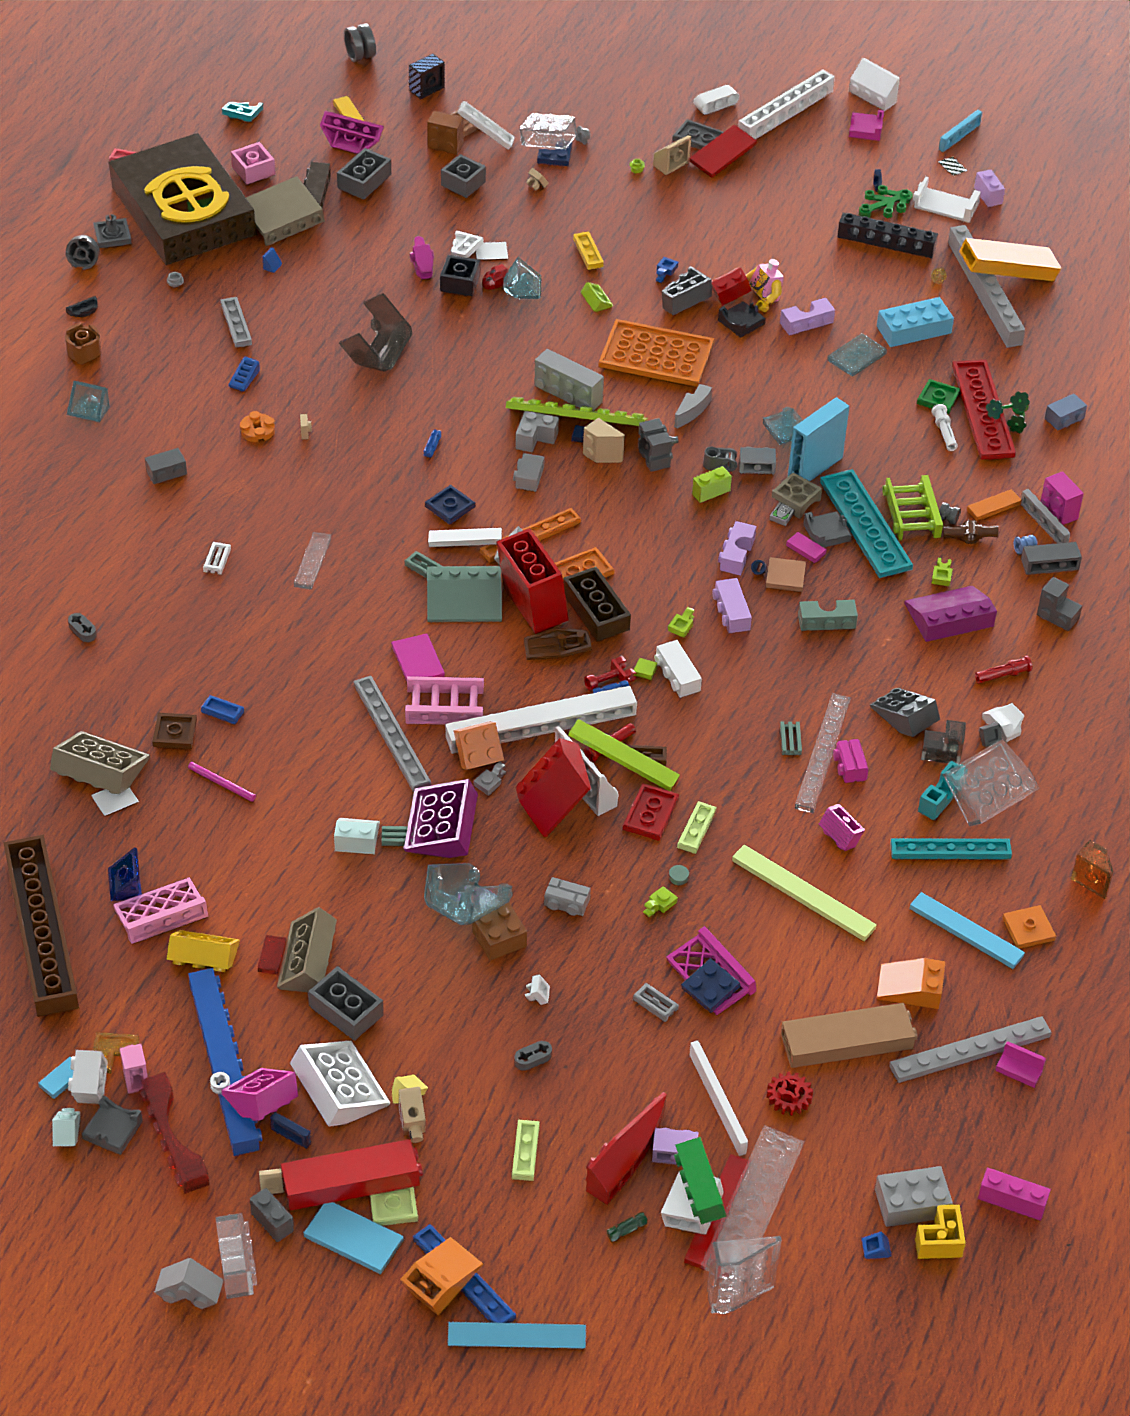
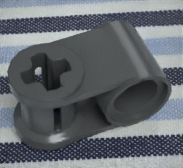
(718, 457)

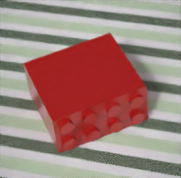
(532, 581)

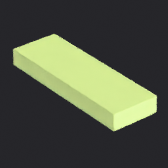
(696, 827)
(525, 1150)

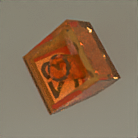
(1093, 869)

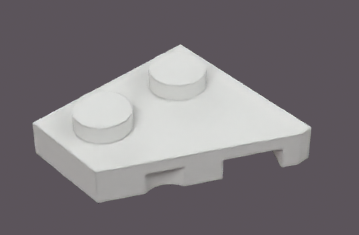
(465, 244)

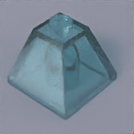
(522, 281)

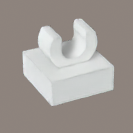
(538, 989)

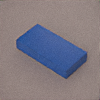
(222, 709)

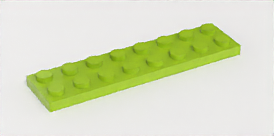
(569, 410)

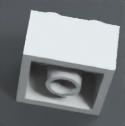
(88, 1076)

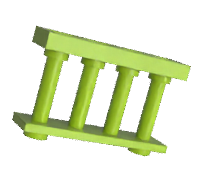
(927, 499)

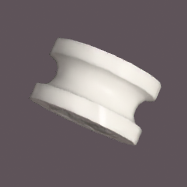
(216, 1078)

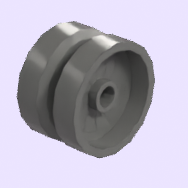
(359, 42)

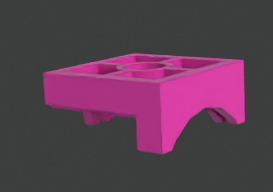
(866, 125)

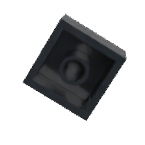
(460, 275)

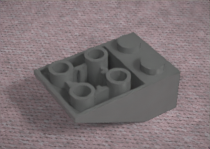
(907, 711)

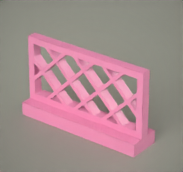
(164, 918)

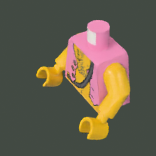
(766, 283)

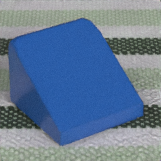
(271, 260)
(876, 1246)

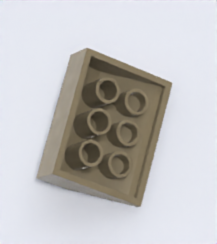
(98, 762)

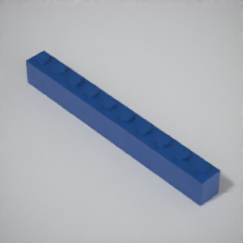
(222, 1055)

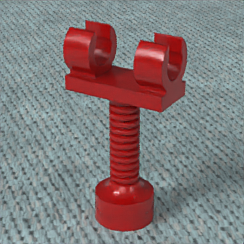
(617, 666)

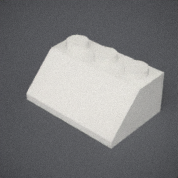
(874, 84)

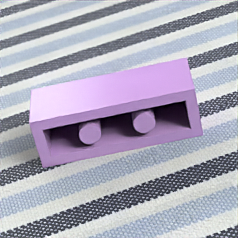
(732, 605)

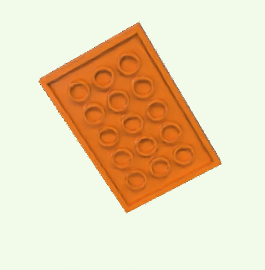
(656, 352)

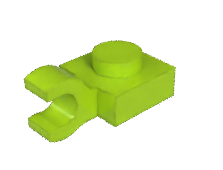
(682, 624)
(660, 900)

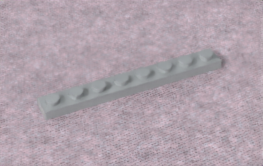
(969, 1049)

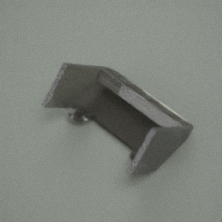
(391, 338)

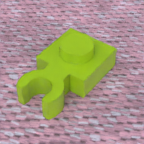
(942, 573)

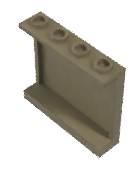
(285, 210)

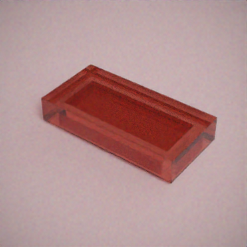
(272, 954)

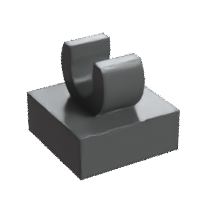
(990, 734)

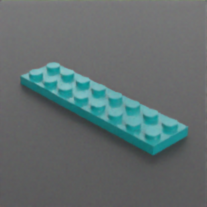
(866, 523)

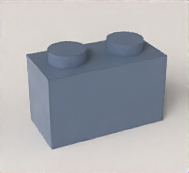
(1065, 411)

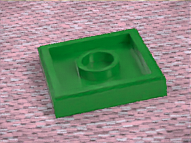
(938, 393)

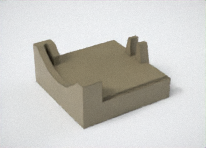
(797, 493)

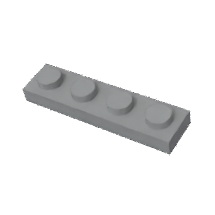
(236, 322)
(1044, 517)

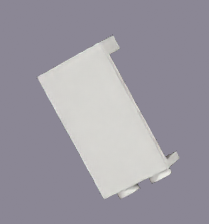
(945, 203)

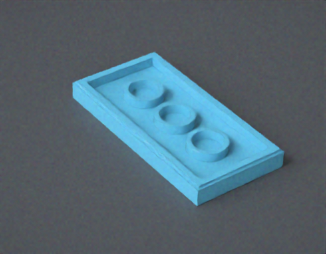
(353, 1236)

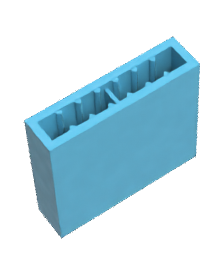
(819, 440)

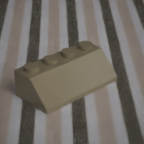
(307, 951)

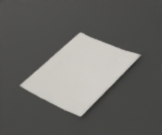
(492, 250)
(111, 802)

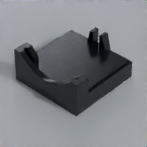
(741, 318)

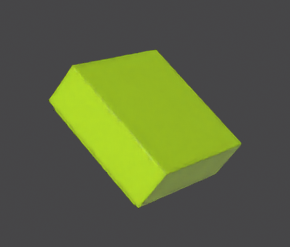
(645, 668)

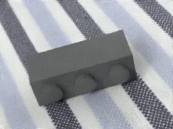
(1051, 558)

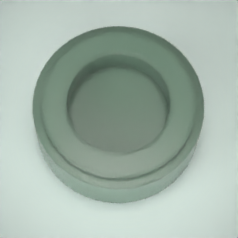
(678, 875)

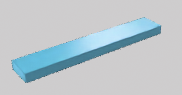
(967, 930)
(516, 1335)

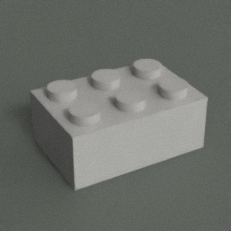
(911, 1195)

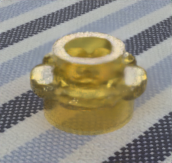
(934, 275)

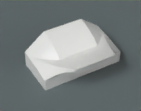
(1008, 717)

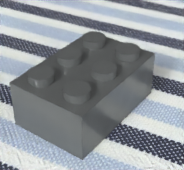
(364, 173)
(346, 1003)

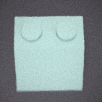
(356, 835)

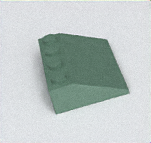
(464, 594)

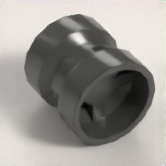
(949, 513)

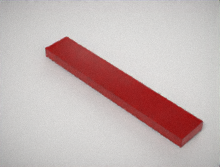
(729, 1180)

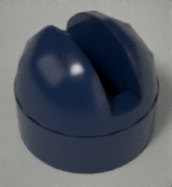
(755, 566)

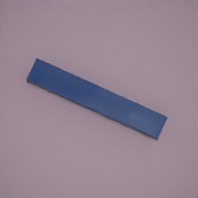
(476, 1290)

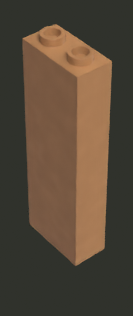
(848, 1035)

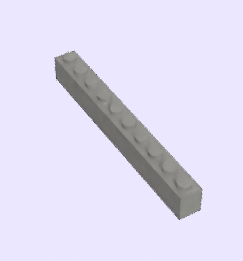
(989, 293)

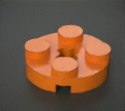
(264, 424)

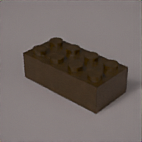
(596, 604)

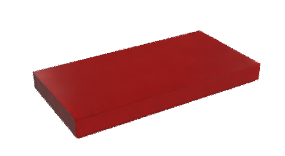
(723, 151)

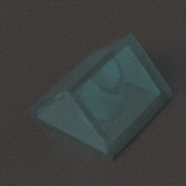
(88, 401)

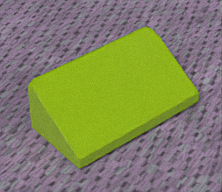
(596, 297)

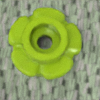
(637, 165)

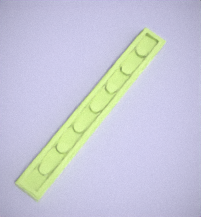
(804, 892)

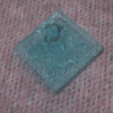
(782, 424)

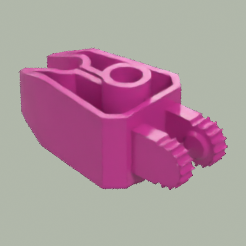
(422, 258)

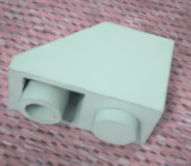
(66, 1127)

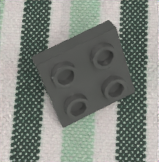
(112, 232)

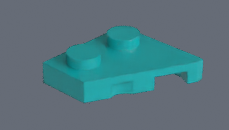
(242, 110)

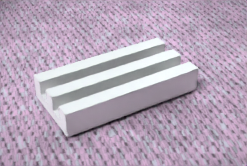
(214, 567)

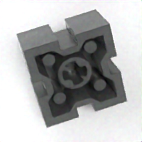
(655, 444)

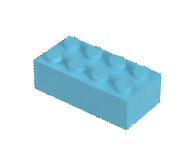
(915, 322)

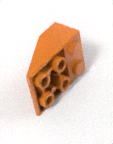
(441, 1274)

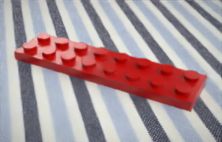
(977, 390)

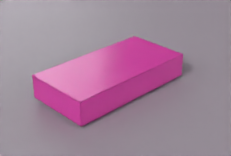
(806, 547)

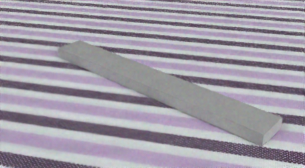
(392, 733)

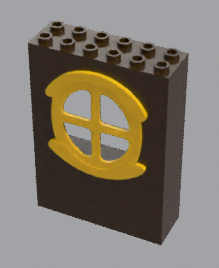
(176, 173)

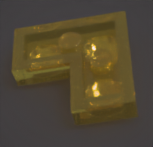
(111, 1043)

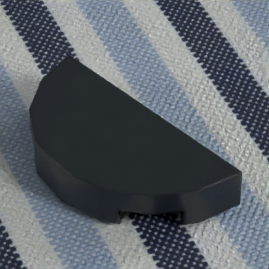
(83, 308)

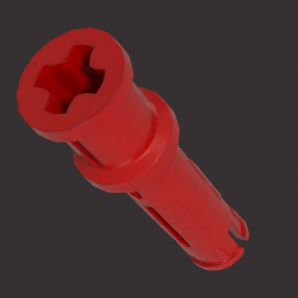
(1011, 668)
(619, 735)

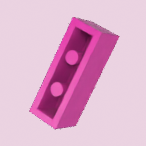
(1014, 1194)

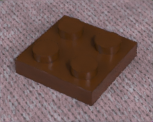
(174, 730)

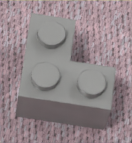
(536, 428)
(189, 1281)

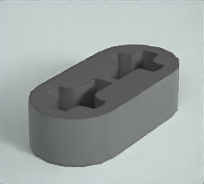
(85, 625)
(532, 1055)

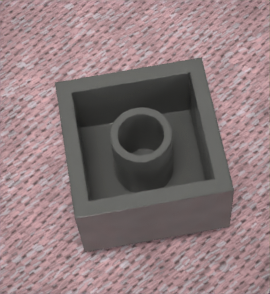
(463, 175)

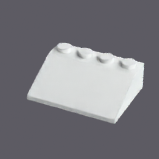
(602, 795)
(338, 1081)

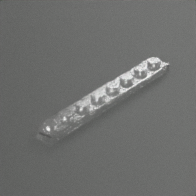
(822, 753)

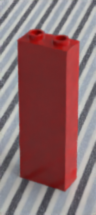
(351, 1174)

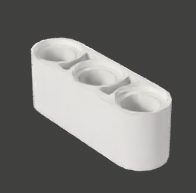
(716, 99)

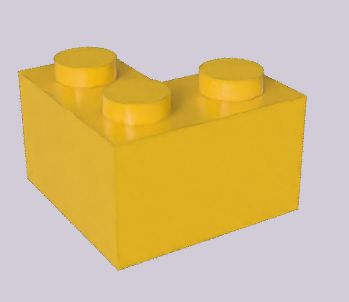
(945, 1237)

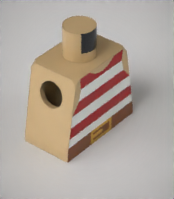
(412, 1113)

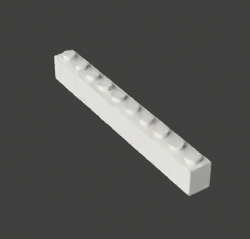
(545, 717)

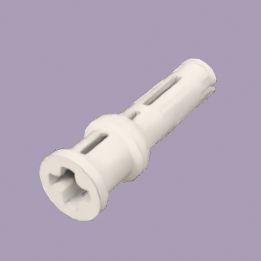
(943, 422)

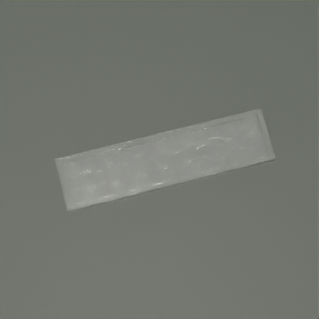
(758, 1188)

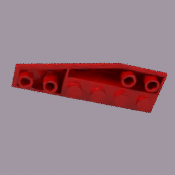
(624, 1153)

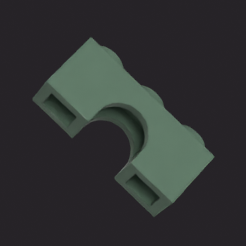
(814, 618)

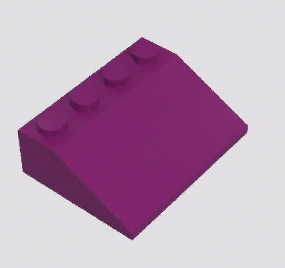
(952, 612)
(442, 819)

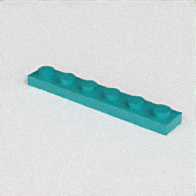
(950, 848)

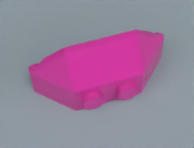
(349, 133)

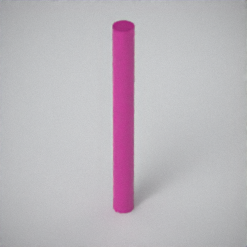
(221, 781)

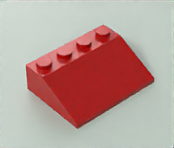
(554, 785)

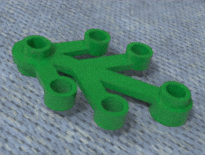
(903, 196)

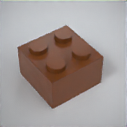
(445, 132)
(500, 932)

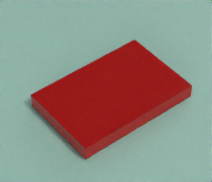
(650, 812)

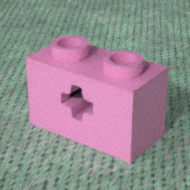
(133, 1067)

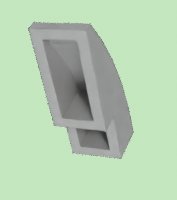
(693, 405)

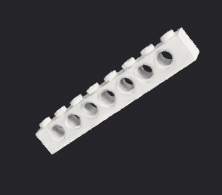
(787, 104)

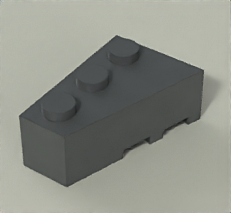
(686, 291)

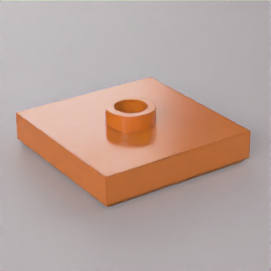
(1029, 927)

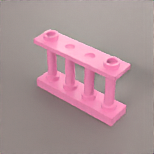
(443, 714)

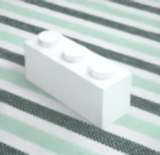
(678, 668)

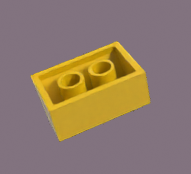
(202, 950)

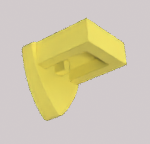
(406, 1082)

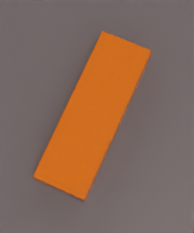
(994, 505)

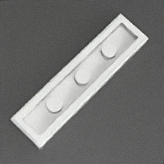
(486, 125)
(464, 537)

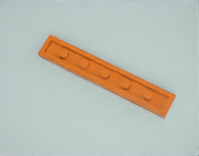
(542, 530)

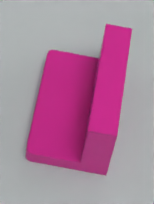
(1021, 1064)

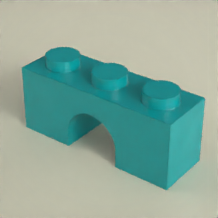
(936, 797)

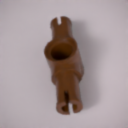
(970, 532)

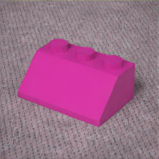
(261, 1092)

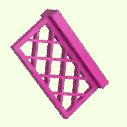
(721, 957)

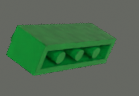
(700, 1181)

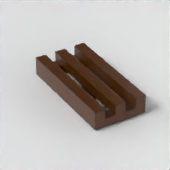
(659, 753)

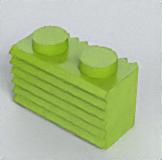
(711, 484)

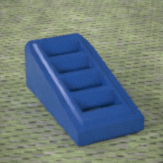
(247, 364)

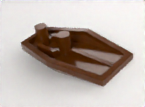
(557, 643)

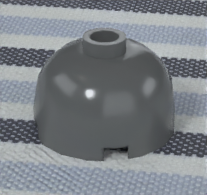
(82, 251)

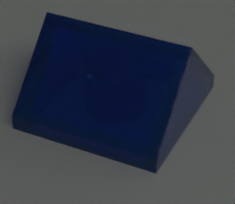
(125, 877)

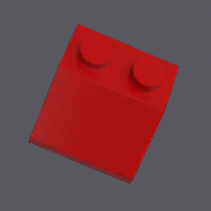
(731, 286)

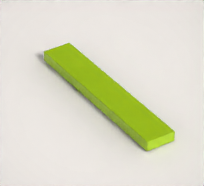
(624, 755)

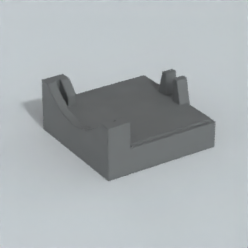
(827, 529)
(112, 1126)

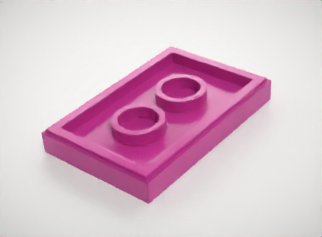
(417, 657)

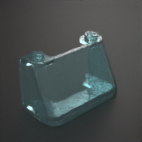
(456, 893)

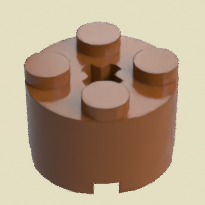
(83, 343)

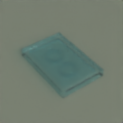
(857, 354)

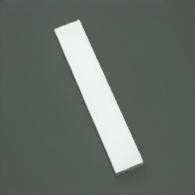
(718, 1098)

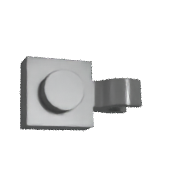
(489, 781)

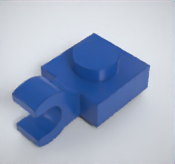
(664, 267)

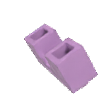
(796, 321)
(735, 548)

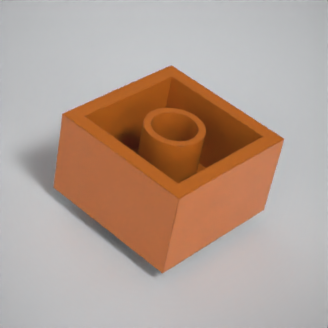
(478, 745)

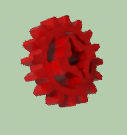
(789, 1093)

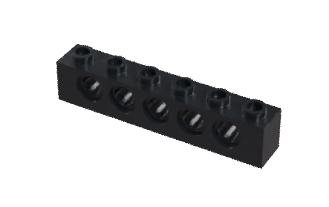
(887, 235)

